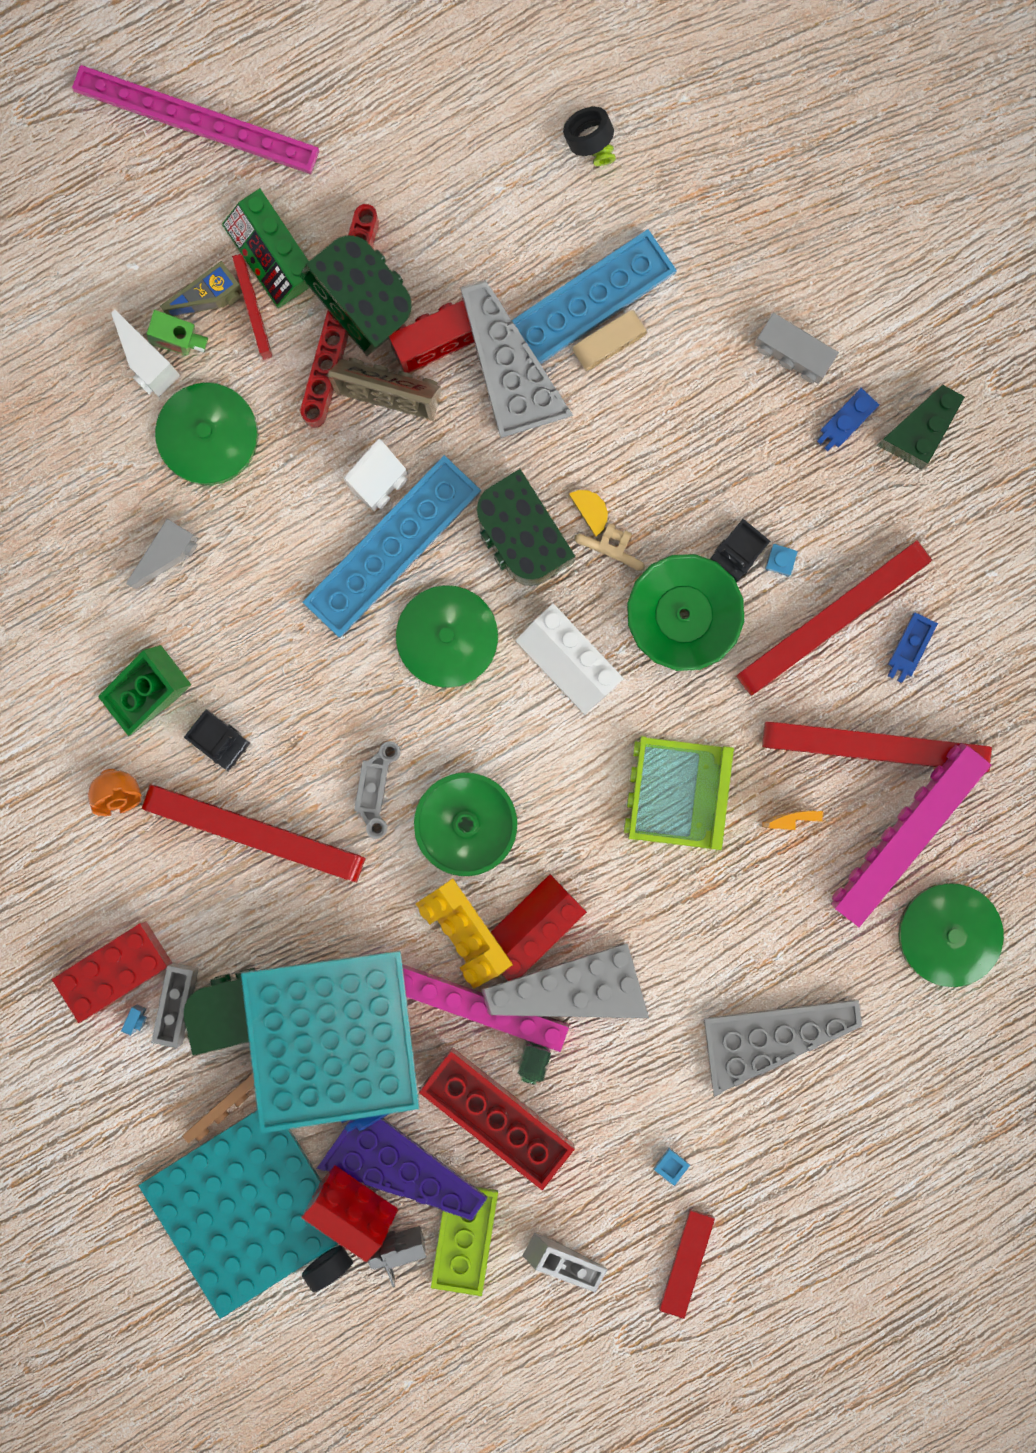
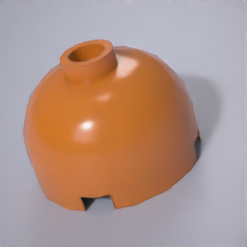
(113, 791)

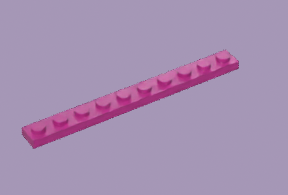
(195, 119)

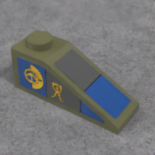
(207, 292)

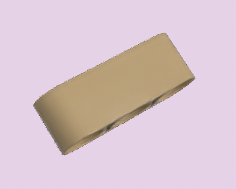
(609, 340)

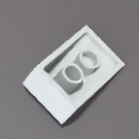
(150, 367)
(376, 476)

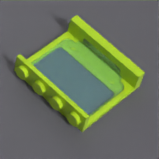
(679, 793)

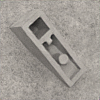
(167, 550)
(563, 1263)

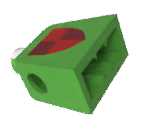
(165, 328)

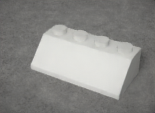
(569, 659)

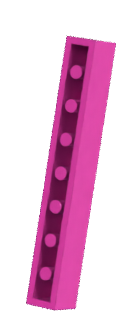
(910, 834)
(472, 1006)

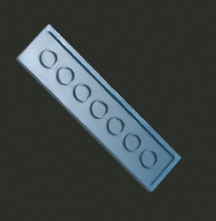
(594, 296)
(392, 546)

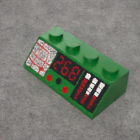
(267, 247)

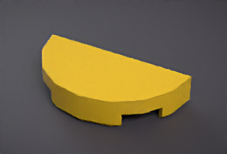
(591, 508)

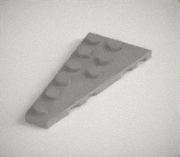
(514, 378)
(584, 987)
(762, 1040)

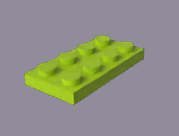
(464, 1249)

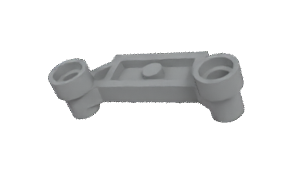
(372, 788)

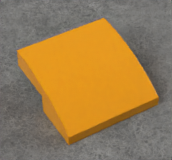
(788, 820)

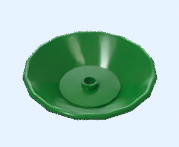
(689, 585)

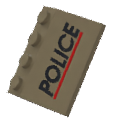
(385, 388)

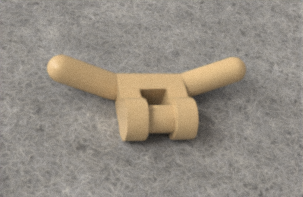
(607, 549)

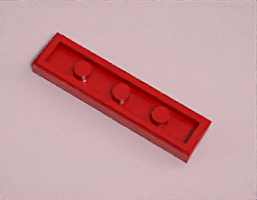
(252, 306)
(686, 1263)

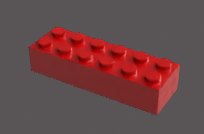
(497, 1118)

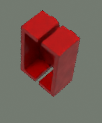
(350, 1213)

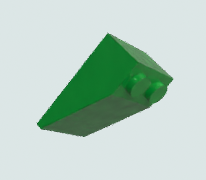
(144, 689)

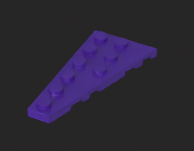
(398, 1165)

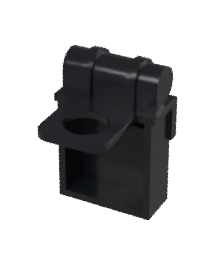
(740, 549)
(217, 740)

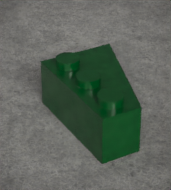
(924, 428)

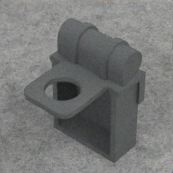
(399, 1250)

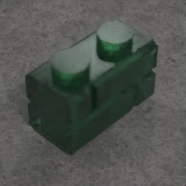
(533, 1062)

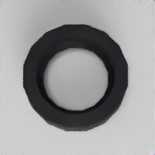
(594, 141)
(327, 1268)

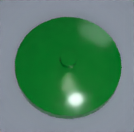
(206, 433)
(447, 636)
(465, 824)
(951, 935)

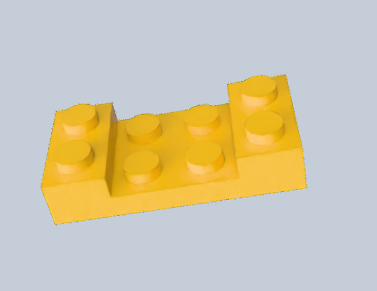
(466, 931)

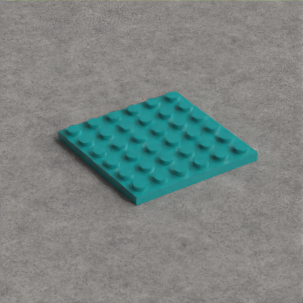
(330, 1041)
(239, 1211)

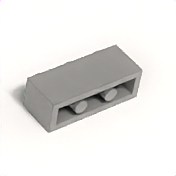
(795, 349)
(177, 988)

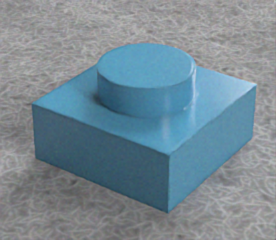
(781, 560)
(135, 1020)
(671, 1166)

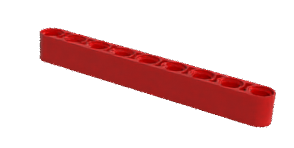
(332, 328)
(834, 618)
(862, 744)
(253, 833)

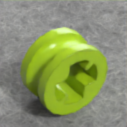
(604, 157)

